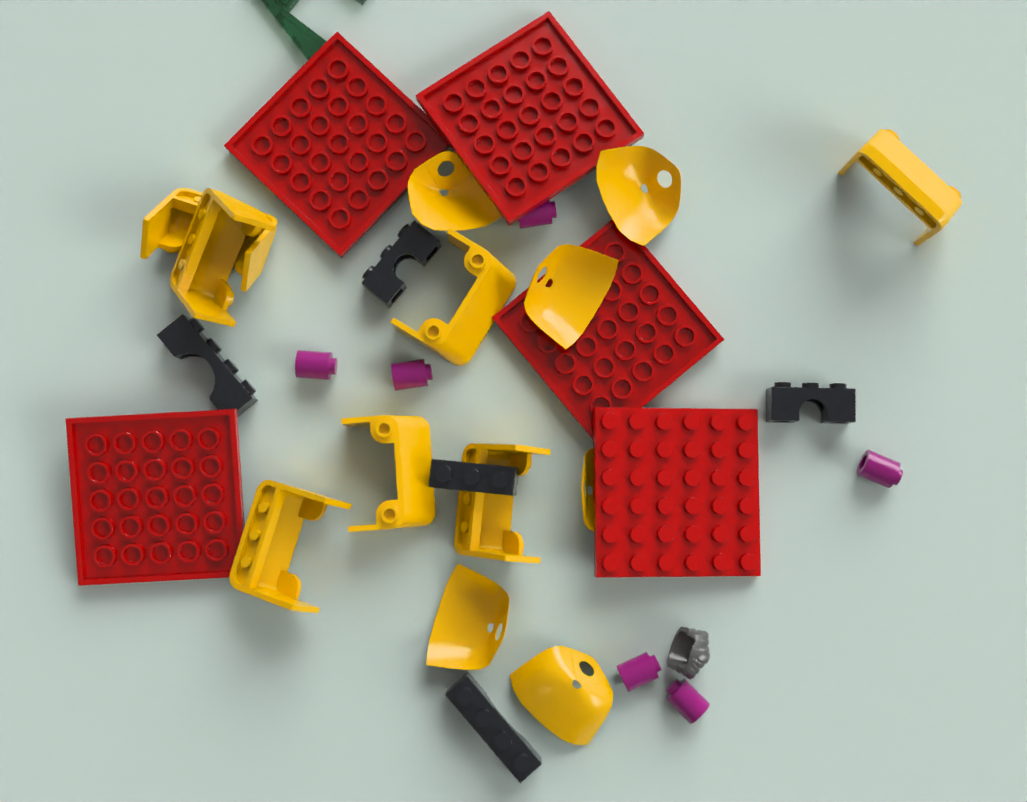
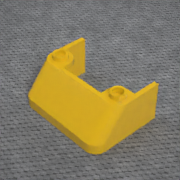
(908, 181)
(169, 222)
(211, 252)
(473, 319)
(412, 463)
(485, 518)
(270, 542)

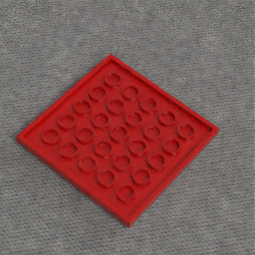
(528, 117)
(337, 144)
(632, 346)
(676, 492)
(155, 495)

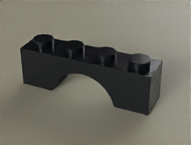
(186, 340)
(493, 728)

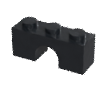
(413, 244)
(835, 403)
(473, 477)

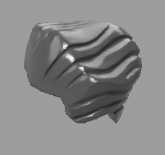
(689, 651)

